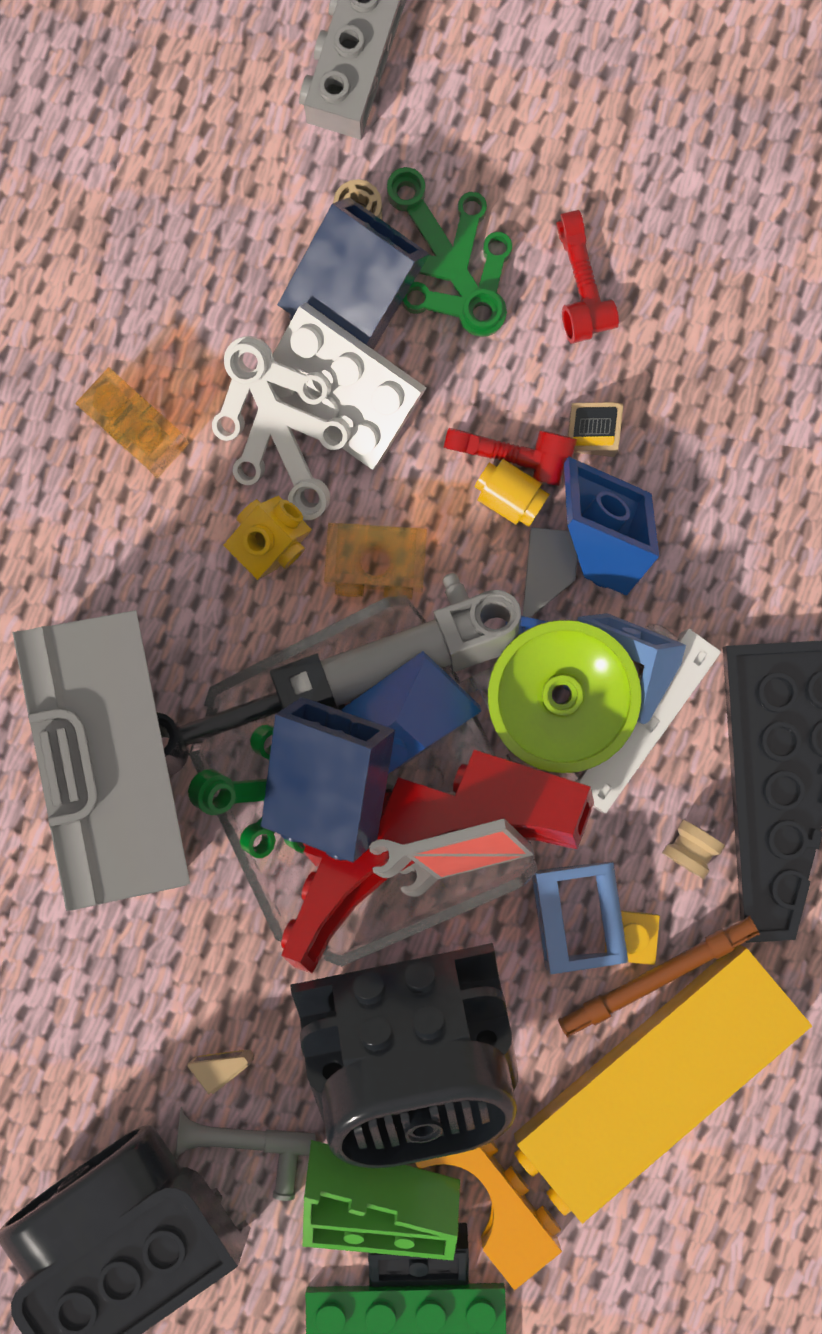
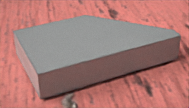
(549, 567)

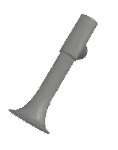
(285, 1143)

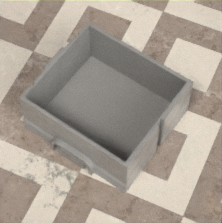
(101, 759)

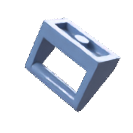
(656, 652)
(552, 925)

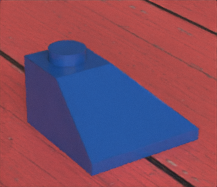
(609, 526)
(418, 704)

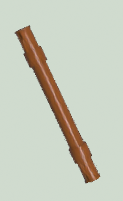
(715, 946)

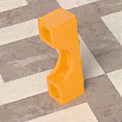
(516, 1234)

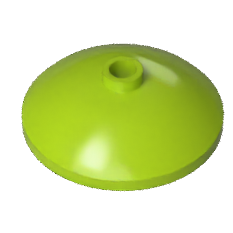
(600, 705)

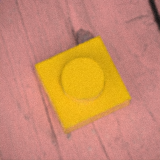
(640, 936)

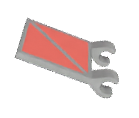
(452, 854)

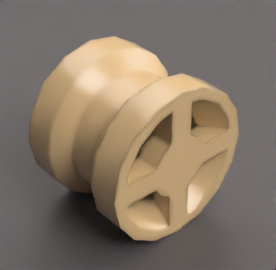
(693, 849)

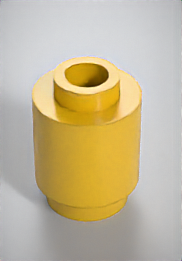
(511, 492)

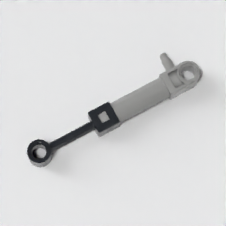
(451, 639)

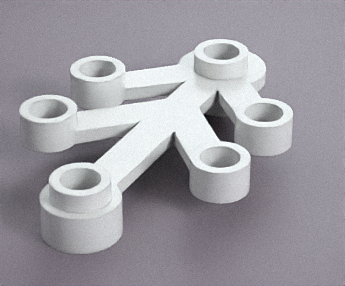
(276, 420)

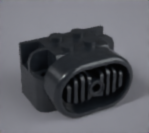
(410, 1057)
(119, 1242)

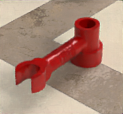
(590, 314)
(546, 458)

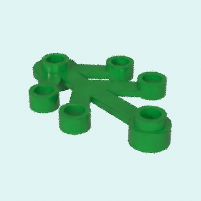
(452, 261)
(231, 792)

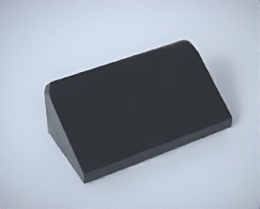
(417, 1271)

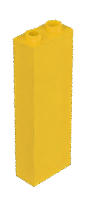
(659, 1083)

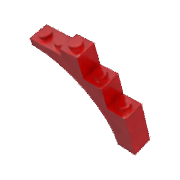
(486, 790)

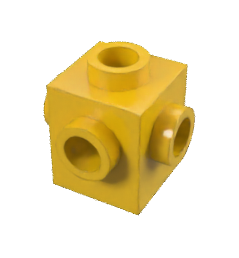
(268, 536)

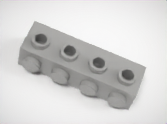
(350, 64)

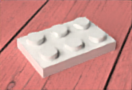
(364, 385)

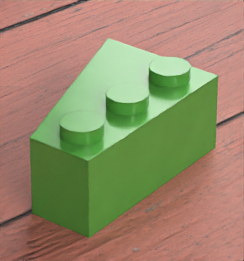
(379, 1208)

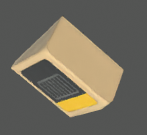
(596, 427)
(219, 1068)

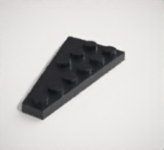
(775, 778)

